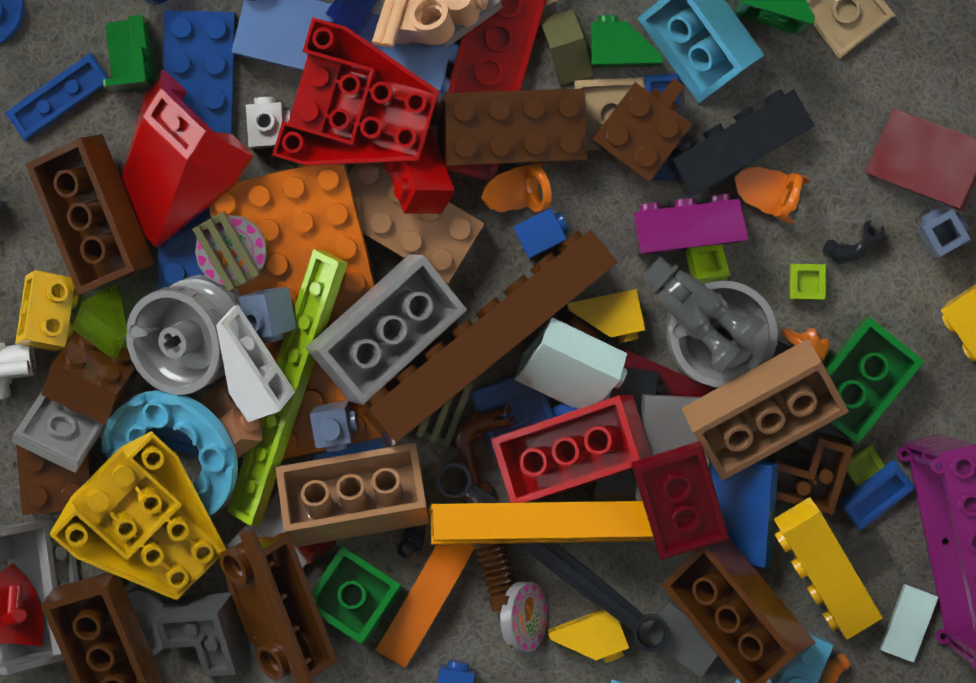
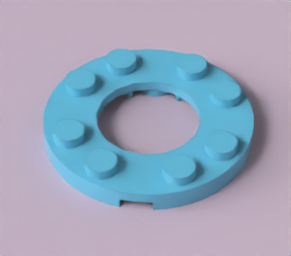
(189, 416)

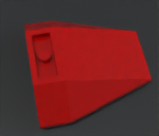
(354, 104)
(176, 162)

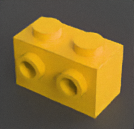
(46, 311)

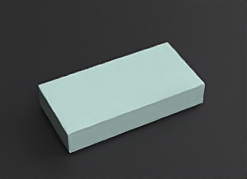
(908, 623)

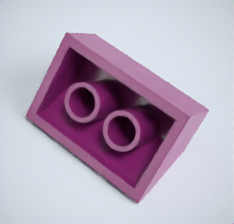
(689, 224)

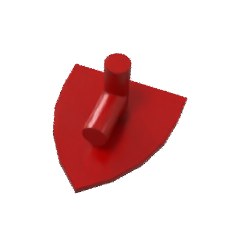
(19, 609)

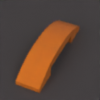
(424, 602)

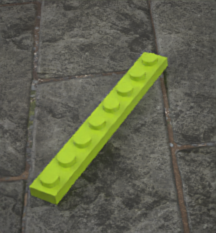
(311, 317)

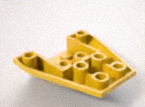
(141, 520)

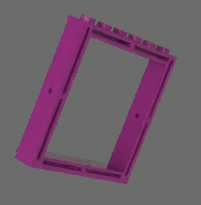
(946, 500)

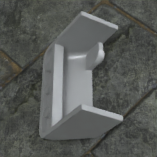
(47, 567)

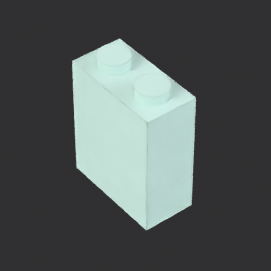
(571, 365)

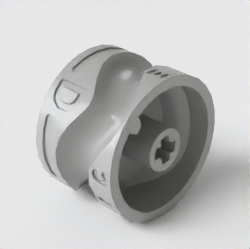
(176, 334)
(694, 356)

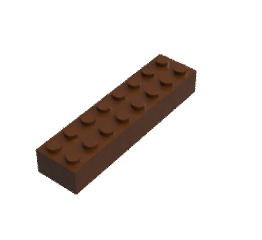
(491, 337)

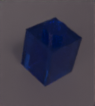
(352, 13)

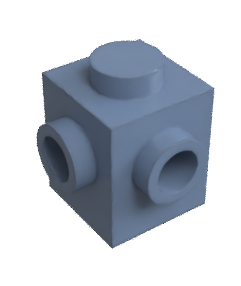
(943, 231)
(269, 312)
(334, 425)

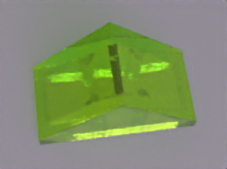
(103, 321)

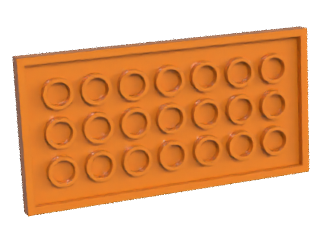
(300, 213)

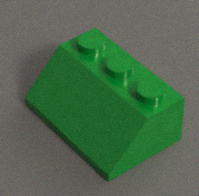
(785, 15)

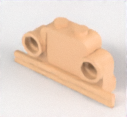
(424, 20)

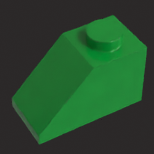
(620, 45)

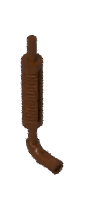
(492, 555)

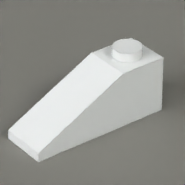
(250, 369)

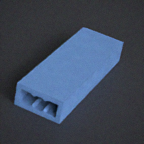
(278, 30)

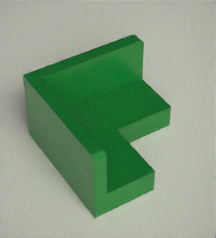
(129, 55)

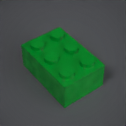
(869, 375)

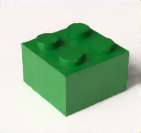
(354, 595)

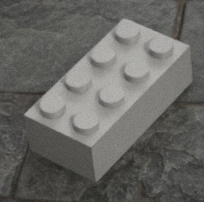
(386, 328)

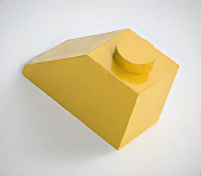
(612, 314)
(593, 635)

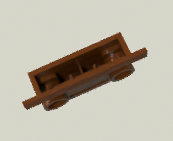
(277, 607)

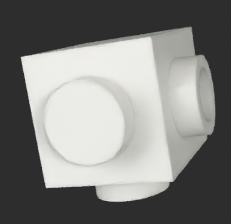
(264, 122)

